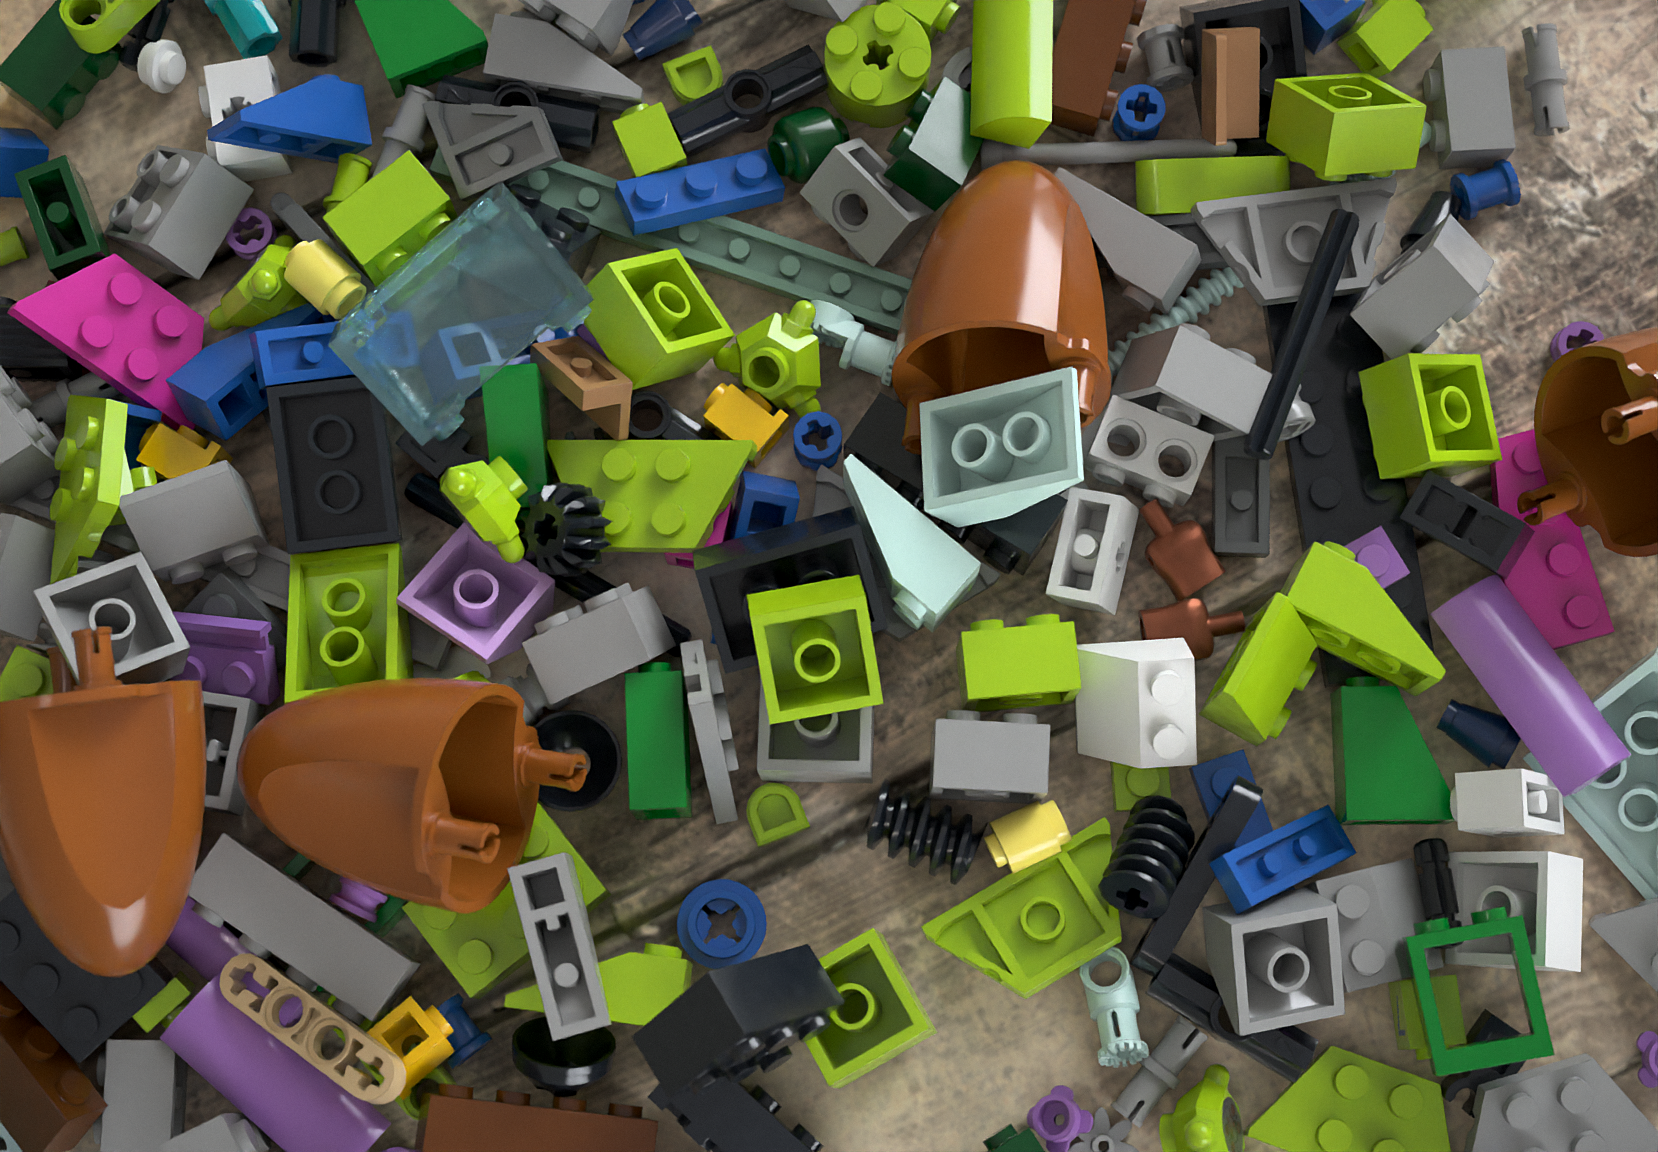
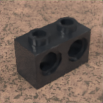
(1467, 524)

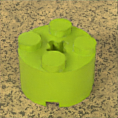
(881, 37)

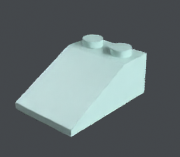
(1001, 447)
(916, 559)

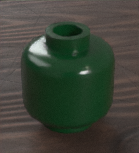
(804, 141)

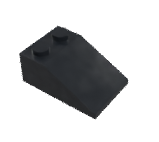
(1280, 52)

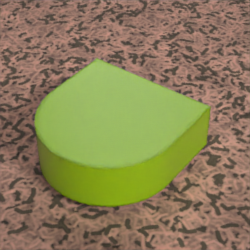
(693, 74)
(775, 813)

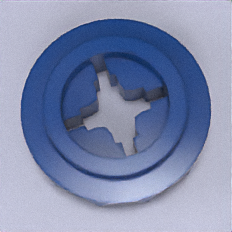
(721, 897)

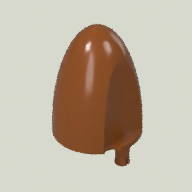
(1003, 296)
(1601, 442)
(405, 785)
(103, 807)

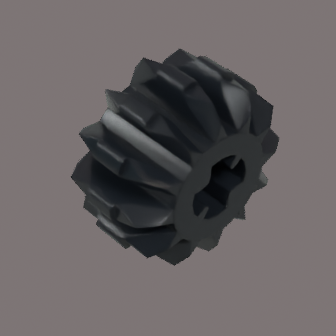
(565, 529)

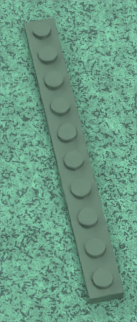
(728, 248)

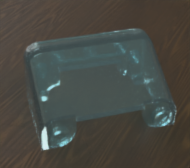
(459, 314)

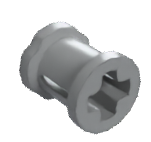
(1165, 57)

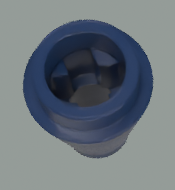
(662, 26)
(1480, 732)

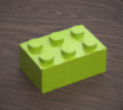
(491, 942)

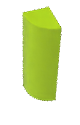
(1011, 70)

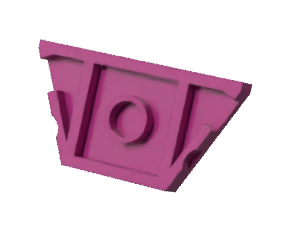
(119, 330)

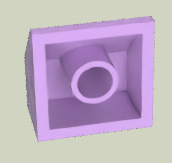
(479, 597)

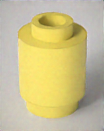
(323, 278)
(1027, 836)

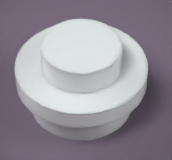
(161, 65)

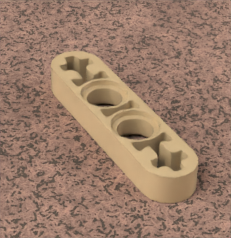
(308, 1033)

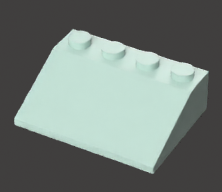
(1623, 803)

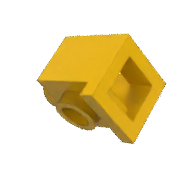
(744, 417)
(177, 452)
(411, 1025)

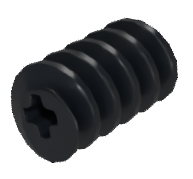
(922, 833)
(1148, 858)

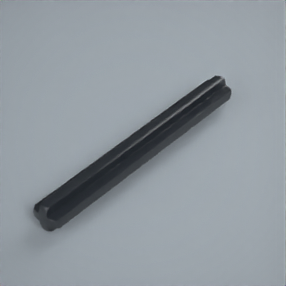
(1302, 333)

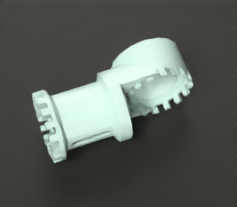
(859, 347)
(1114, 1007)

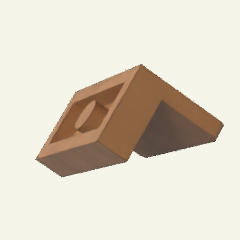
(1230, 84)
(587, 381)

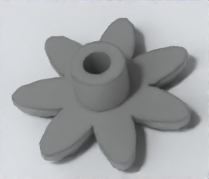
(1103, 1132)

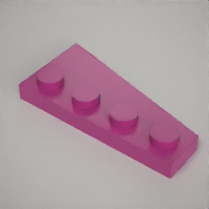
(1554, 571)

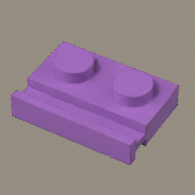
(230, 656)

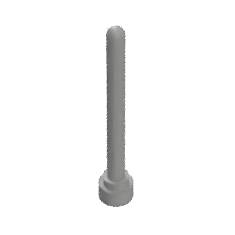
(995, 152)

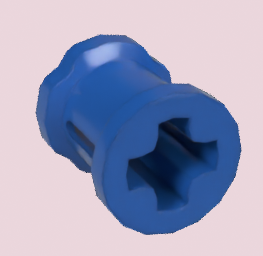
(1152, 109)
(1486, 189)
(827, 428)
(466, 1037)

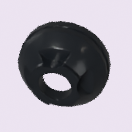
(588, 733)
(562, 1064)

